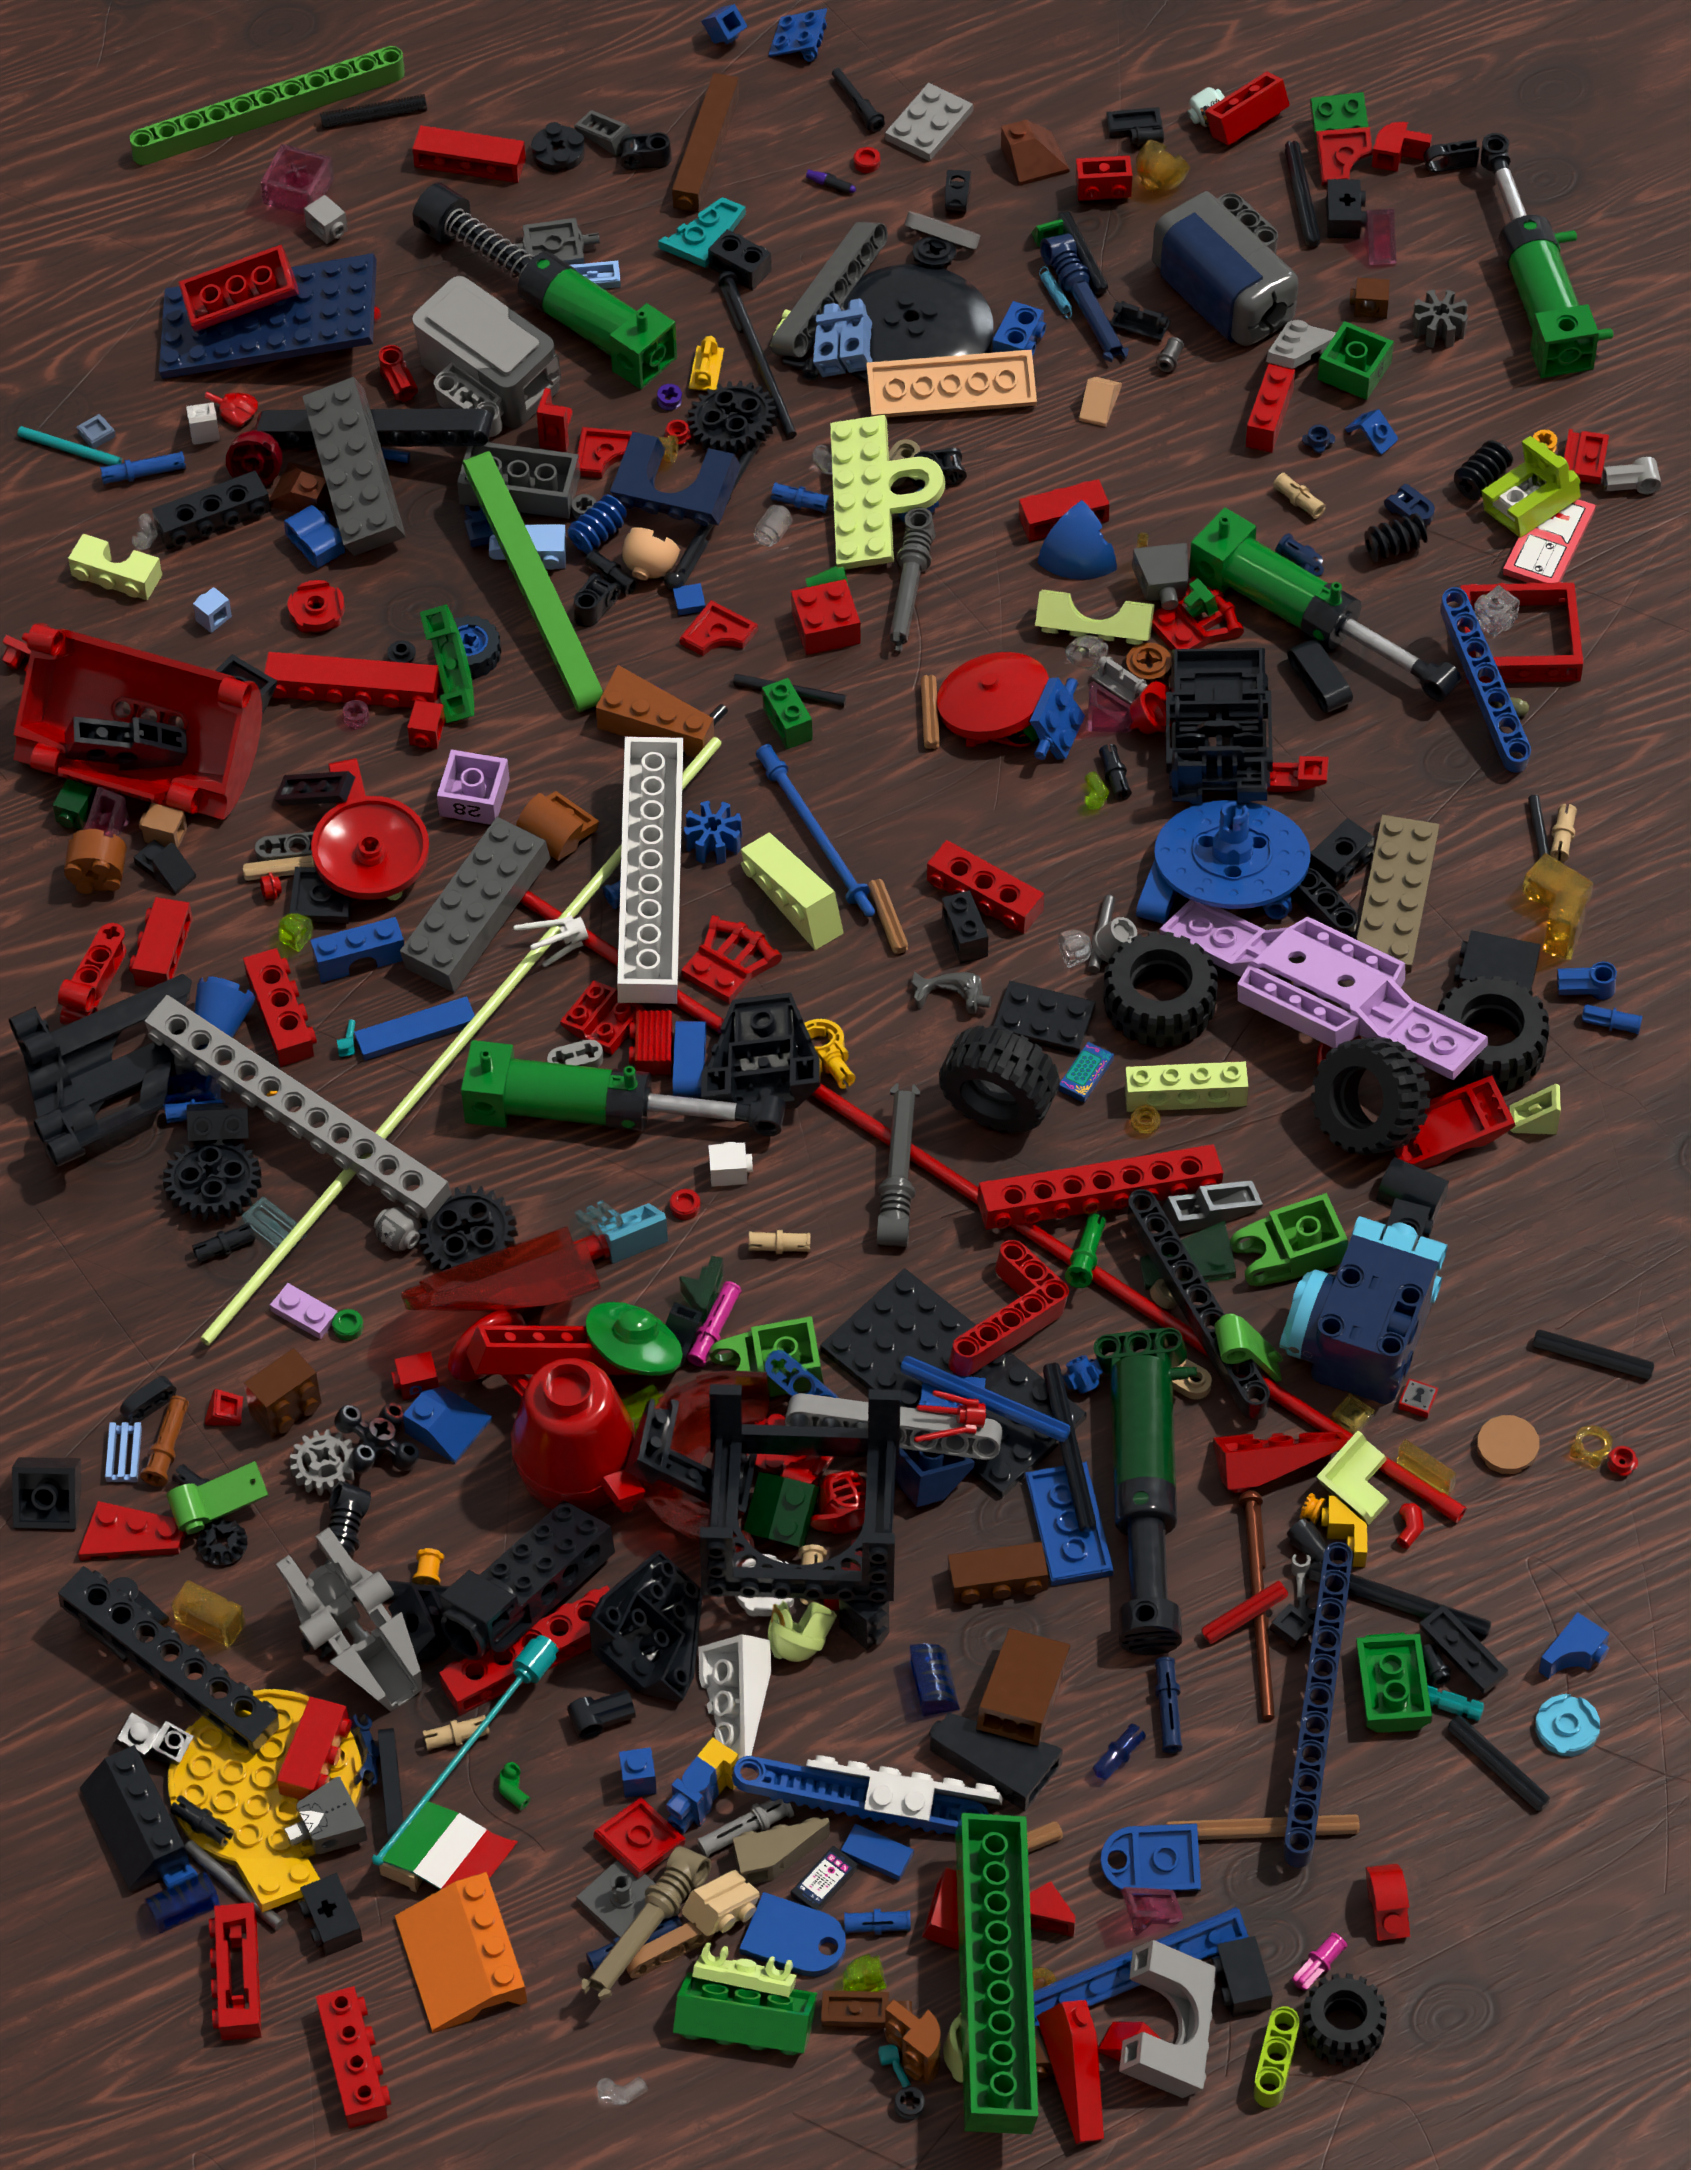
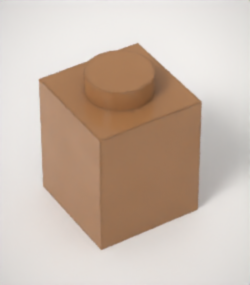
(163, 825)

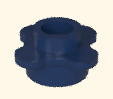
(1318, 438)

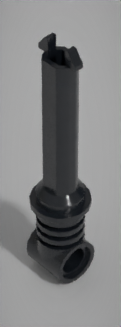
(347, 1507)

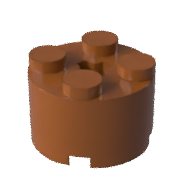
(95, 861)

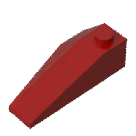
(1253, 1462)

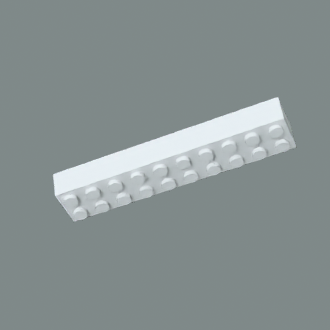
(650, 870)

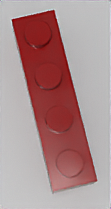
(469, 154)

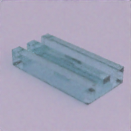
(603, 1215)
(262, 1229)

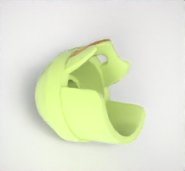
(802, 1639)

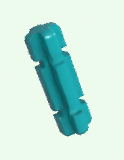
(1455, 1703)

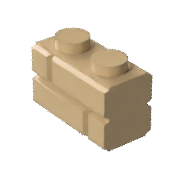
(721, 1903)

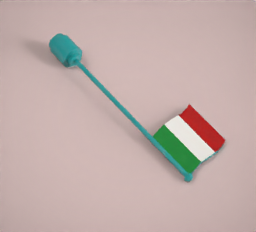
(443, 1843)

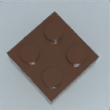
(283, 1393)

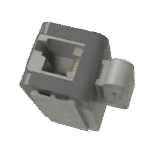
(484, 354)

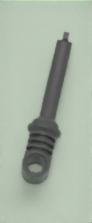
(913, 560)
(896, 1189)

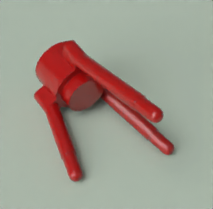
(970, 1414)

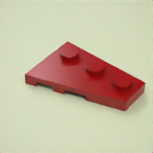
(125, 1530)

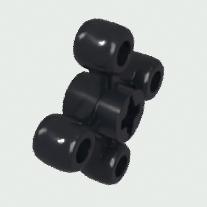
(376, 1438)

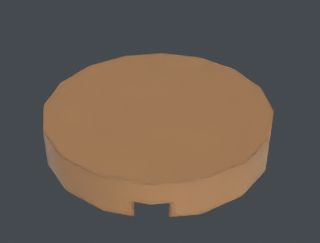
(1508, 1444)

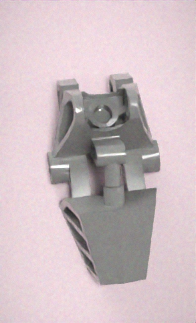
(376, 1661)

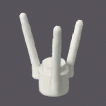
(572, 931)

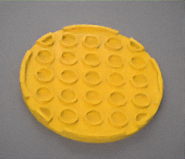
(244, 1786)

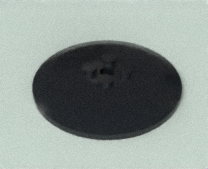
(948, 309)

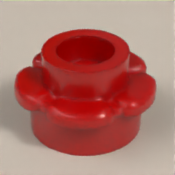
(678, 428)
(270, 886)
(1622, 1453)

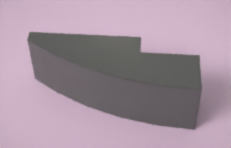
(1211, 1205)

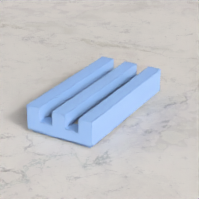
(604, 280)
(124, 1430)

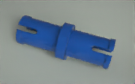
(800, 497)
(873, 1921)

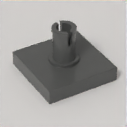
(615, 1898)

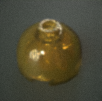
(1159, 168)

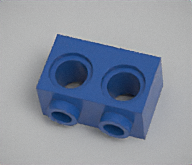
(1019, 329)

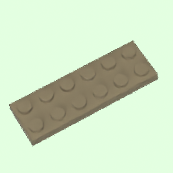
(1398, 886)

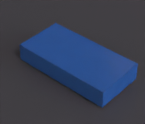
(877, 1852)

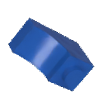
(1577, 1645)

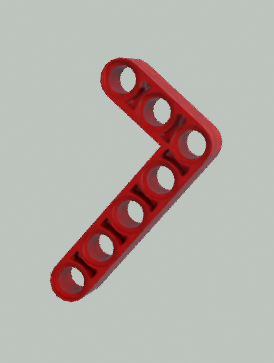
(1040, 1304)

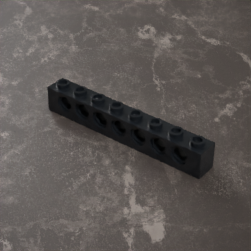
(249, 1731)

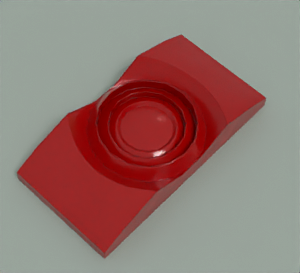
(1457, 1122)

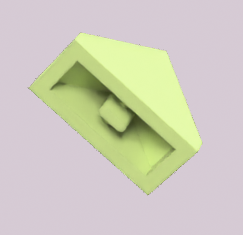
(1538, 1112)

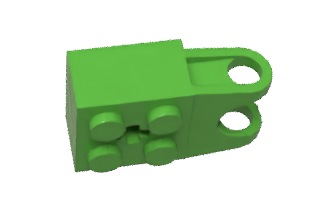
(1293, 1241)
(751, 1348)

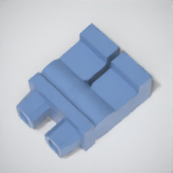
(842, 339)

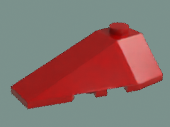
(1075, 2062)

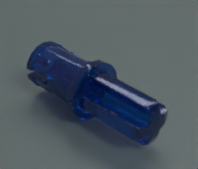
(1118, 1752)

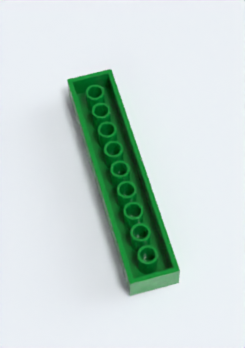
(996, 1974)

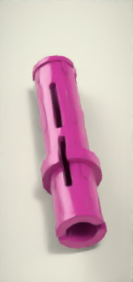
(711, 1329)

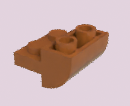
(557, 822)
(916, 2039)

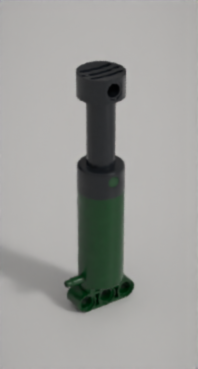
(1145, 1477)

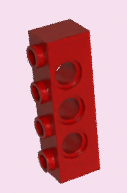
(1025, 901)
(288, 1045)

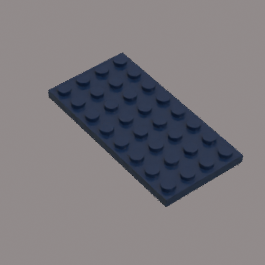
(327, 315)

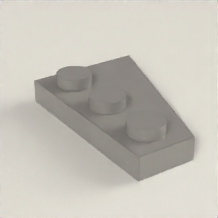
(1297, 344)

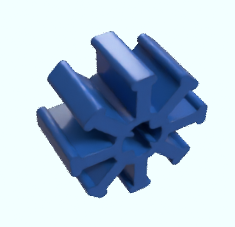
(713, 832)

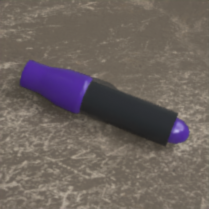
(831, 181)

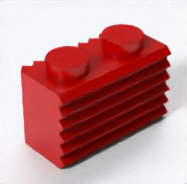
(652, 1042)

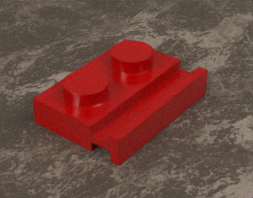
(1586, 454)

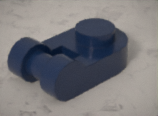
(1416, 504)

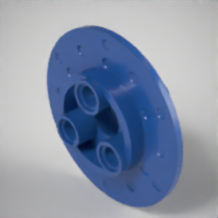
(1232, 854)

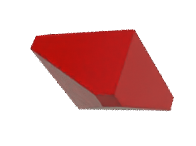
(224, 1409)

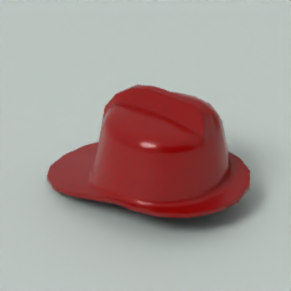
(1149, 709)

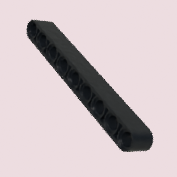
(393, 427)
(1191, 1291)

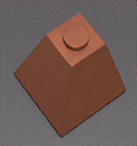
(1031, 152)
(300, 488)

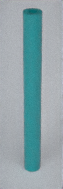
(68, 446)

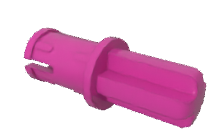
(1319, 1961)

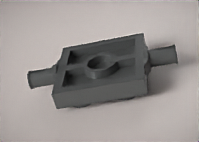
(559, 238)

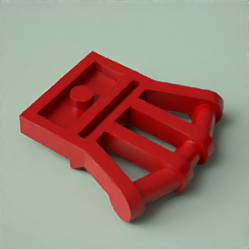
(1182, 631)
(724, 976)

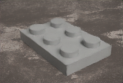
(929, 121)

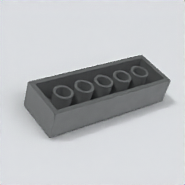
(354, 466)
(475, 904)

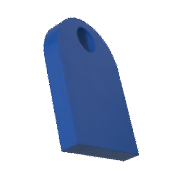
(1155, 1857)
(794, 1934)

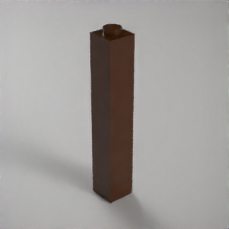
(706, 142)

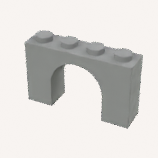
(1189, 1989)

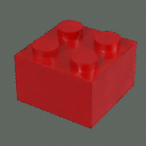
(825, 617)

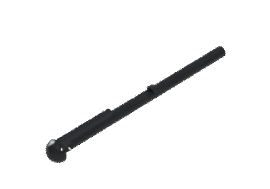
(727, 282)
(699, 541)

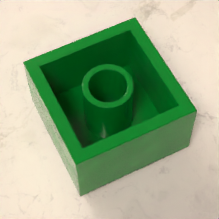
(1355, 360)

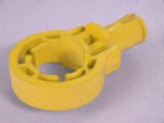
(834, 1053)

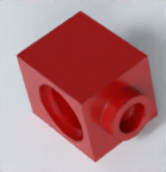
(426, 724)

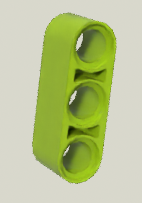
(1276, 2071)

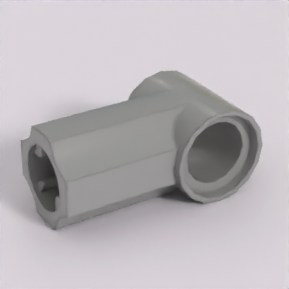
(1640, 475)

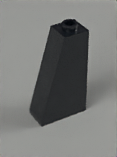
(1010, 1765)

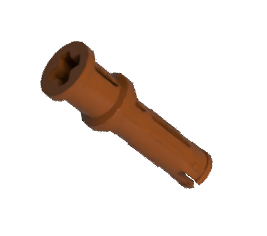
(162, 1452)

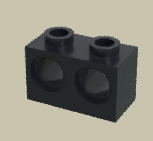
(740, 256)
(965, 927)

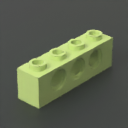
(1187, 1086)

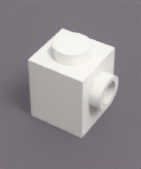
(729, 1164)

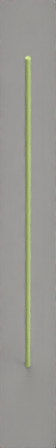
(431, 1075)

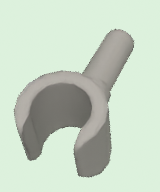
(1300, 1572)

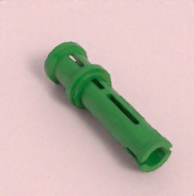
(1084, 1258)

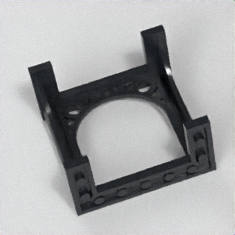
(813, 1581)

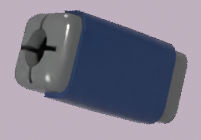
(1226, 266)

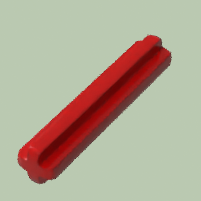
(1244, 1612)

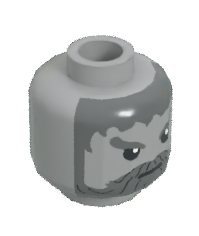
(397, 1229)

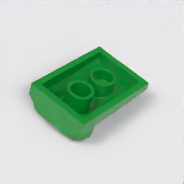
(1393, 1682)

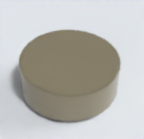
(1162, 1295)

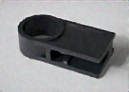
(1456, 156)

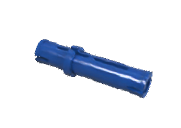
(144, 467)

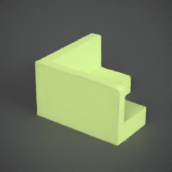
(1349, 1475)

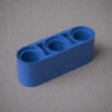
(1155, 898)
(689, 1058)

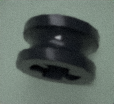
(917, 2097)

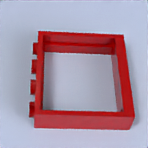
(1537, 668)

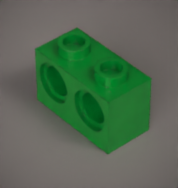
(787, 713)

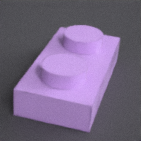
(303, 1311)

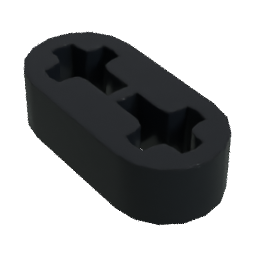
(148, 1399)

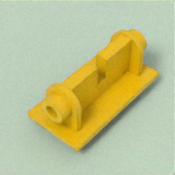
(706, 365)

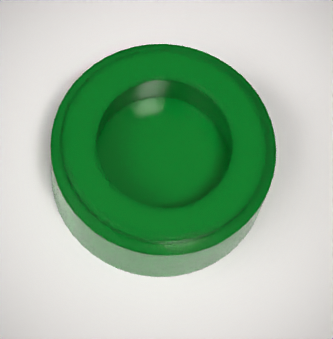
(347, 1324)

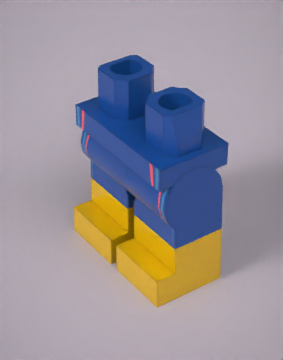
(701, 1785)

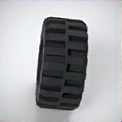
(1160, 958)
(1509, 1006)
(999, 1079)
(1339, 1103)

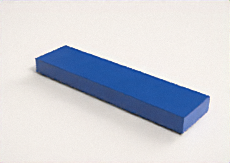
(414, 1028)

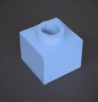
(212, 609)

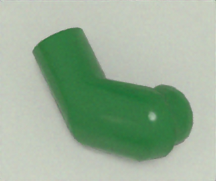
(509, 1786)

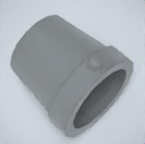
(1111, 936)

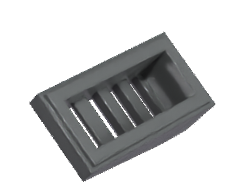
(605, 132)

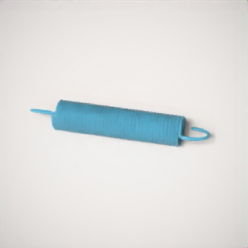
(1055, 292)

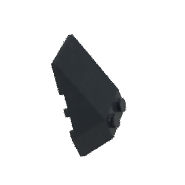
(762, 1053)

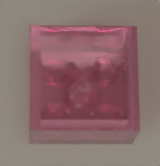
(296, 179)

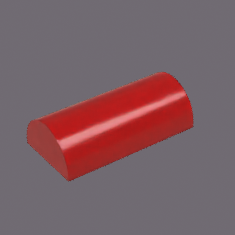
(238, 288)

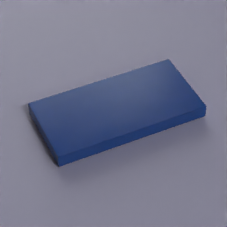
(1067, 1550)

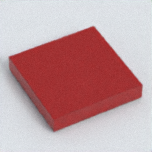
(639, 1837)

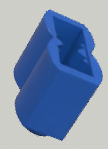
(314, 536)

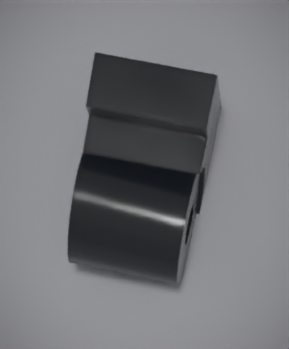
(957, 192)

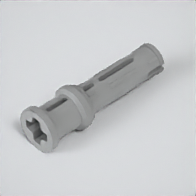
(758, 1818)

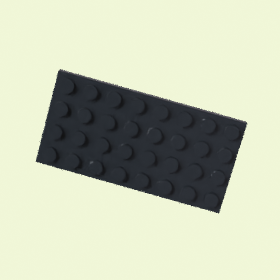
(919, 1323)

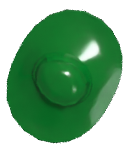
(633, 1339)

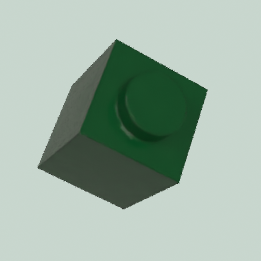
(74, 804)

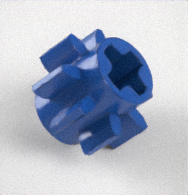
(1082, 1374)

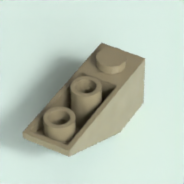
(771, 1852)

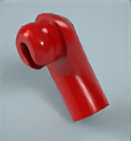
(1414, 1524)

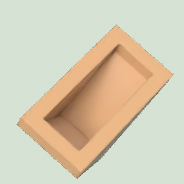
(1099, 401)

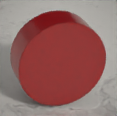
(867, 160)
(685, 1204)

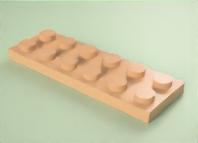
(951, 383)

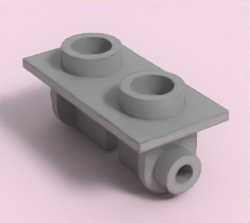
(1118, 680)

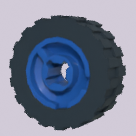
(484, 644)

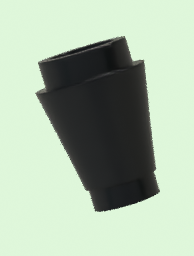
(1307, 1539)

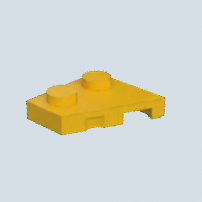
(275, 1879)

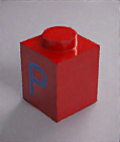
(414, 1375)

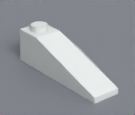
(736, 1683)

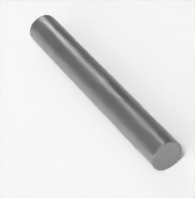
(1104, 919)

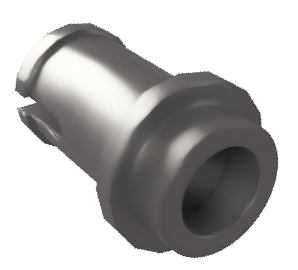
(1168, 358)

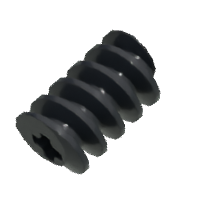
(1482, 469)
(1395, 535)

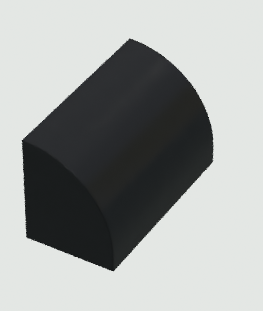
(1412, 1185)

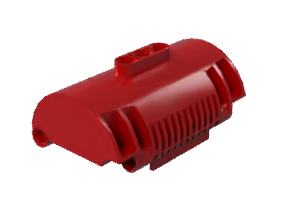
(93, 679)

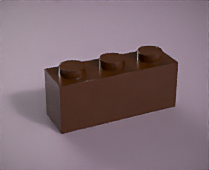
(997, 1572)

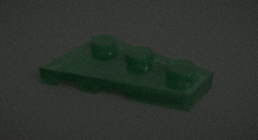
(1209, 1251)

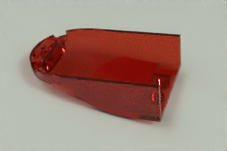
(515, 1277)

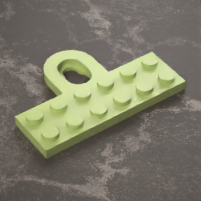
(864, 490)

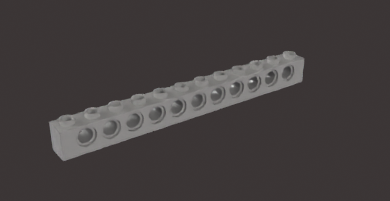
(172, 1016)

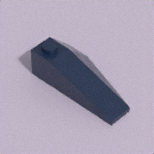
(928, 1475)

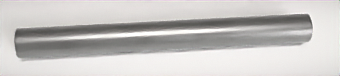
(231, 1883)

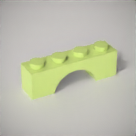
(1058, 612)

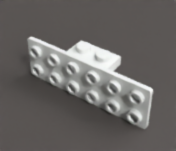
(905, 1795)

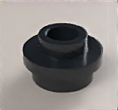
(406, 647)

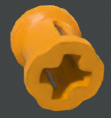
(428, 1566)

